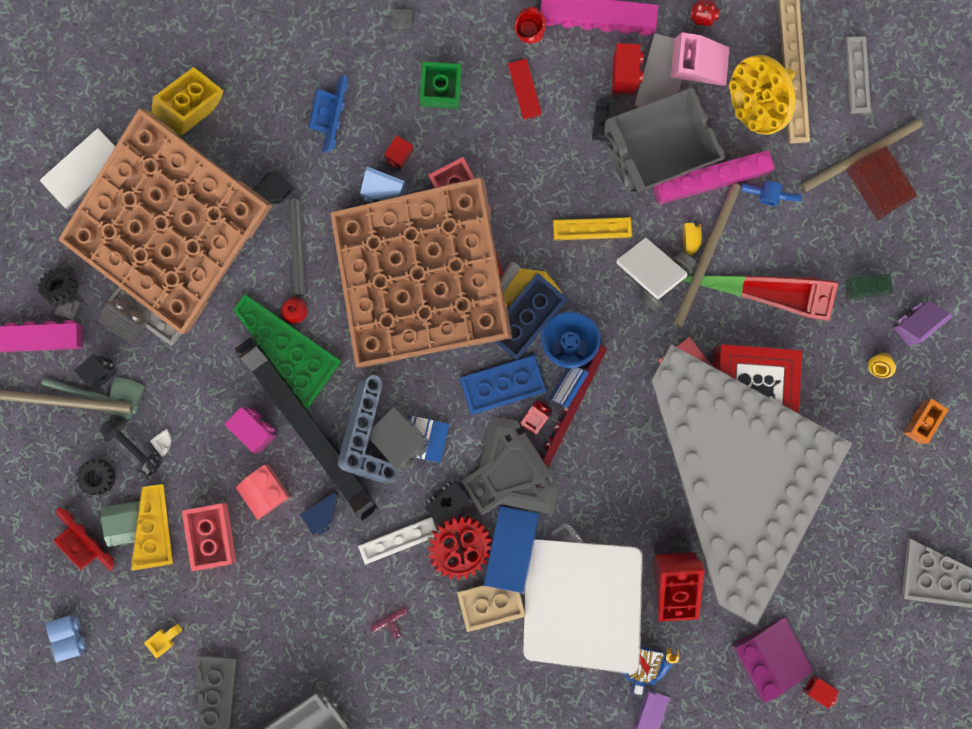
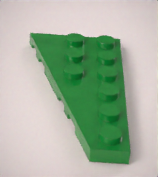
(296, 357)

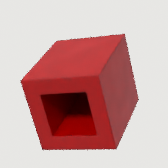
(398, 153)
(821, 692)

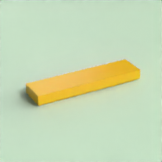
(592, 228)

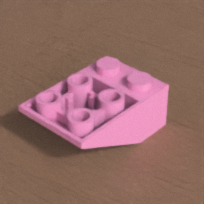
(699, 59)

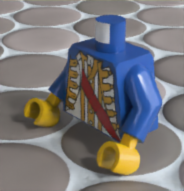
(652, 668)

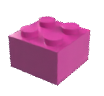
(250, 429)

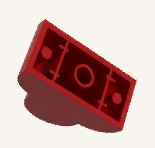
(678, 586)

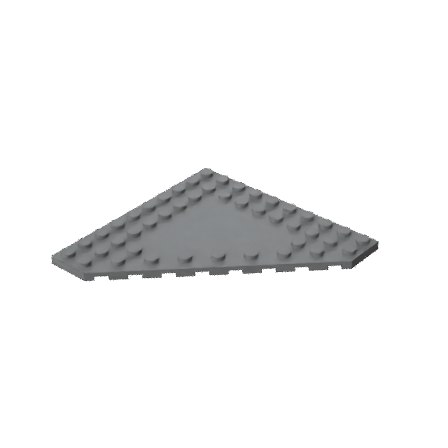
(747, 475)

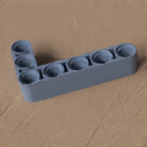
(362, 435)

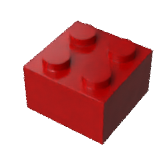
(626, 69)

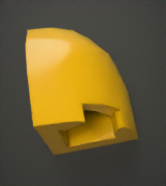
(691, 238)

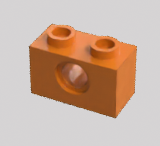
(925, 421)

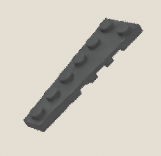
(216, 690)

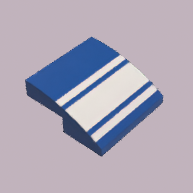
(568, 386)
(435, 433)

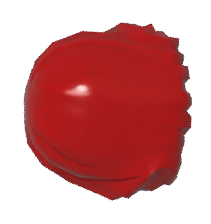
(530, 25)

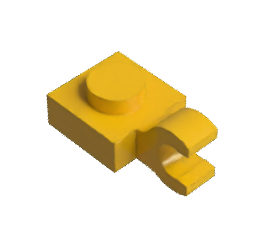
(161, 641)

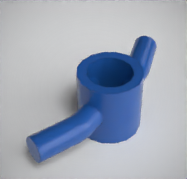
(771, 193)

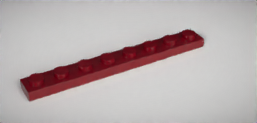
(562, 425)

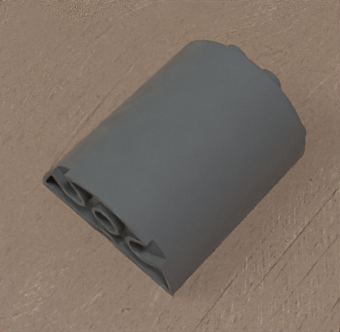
(661, 141)

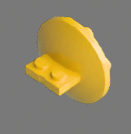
(763, 94)

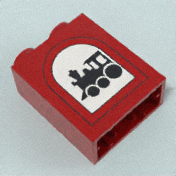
(765, 370)

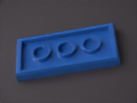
(503, 384)
(511, 550)

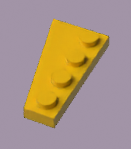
(152, 532)

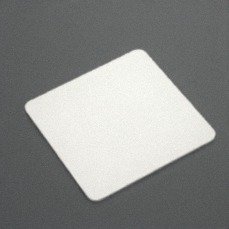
(583, 605)

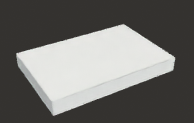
(651, 268)

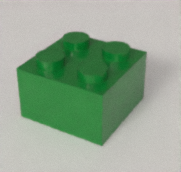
(440, 85)

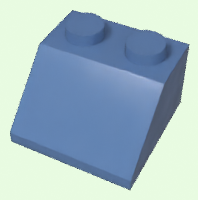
(381, 186)

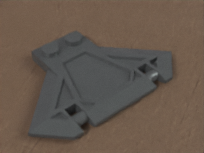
(511, 472)

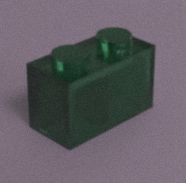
(868, 286)

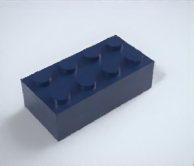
(530, 314)

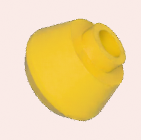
(882, 365)

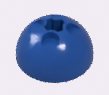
(570, 331)

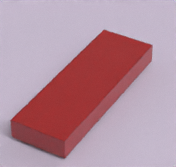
(524, 89)

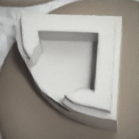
(162, 442)

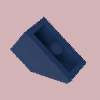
(321, 514)

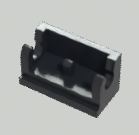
(604, 110)

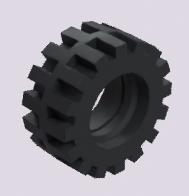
(62, 295)
(84, 471)

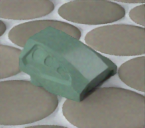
(119, 523)

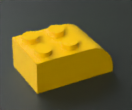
(186, 101)

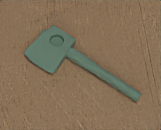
(122, 391)

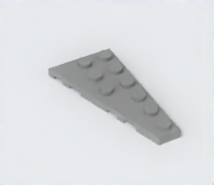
(935, 577)

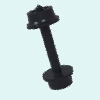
(112, 428)

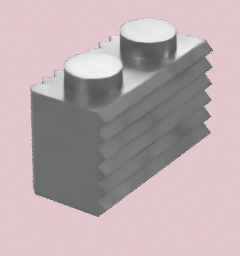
(123, 320)

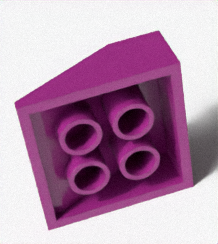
(772, 659)

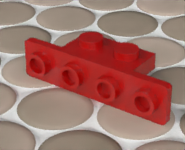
(78, 545)

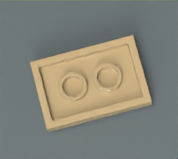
(489, 606)

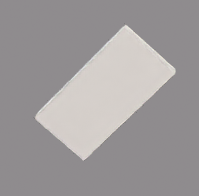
(79, 169)

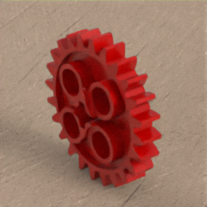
(442, 552)

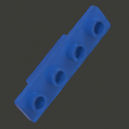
(326, 112)

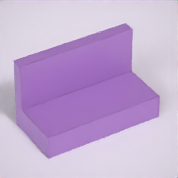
(652, 710)

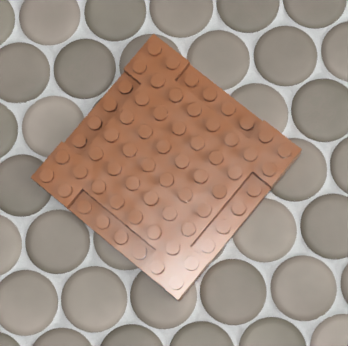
(163, 221)
(420, 274)

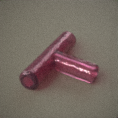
(389, 622)

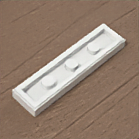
(397, 540)

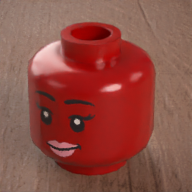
(704, 13)

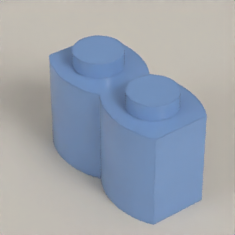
(65, 637)

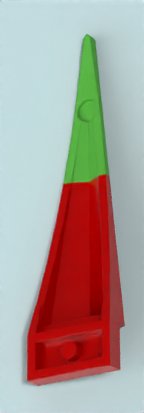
(799, 295)

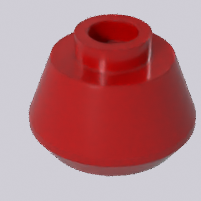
(294, 316)

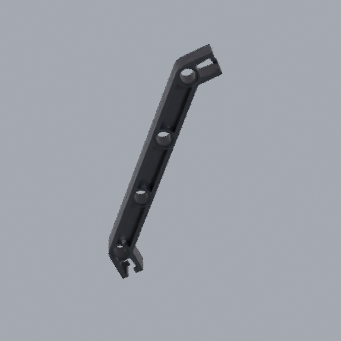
(307, 429)

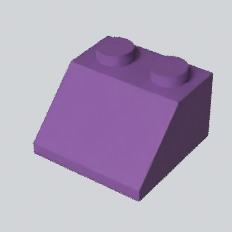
(921, 322)

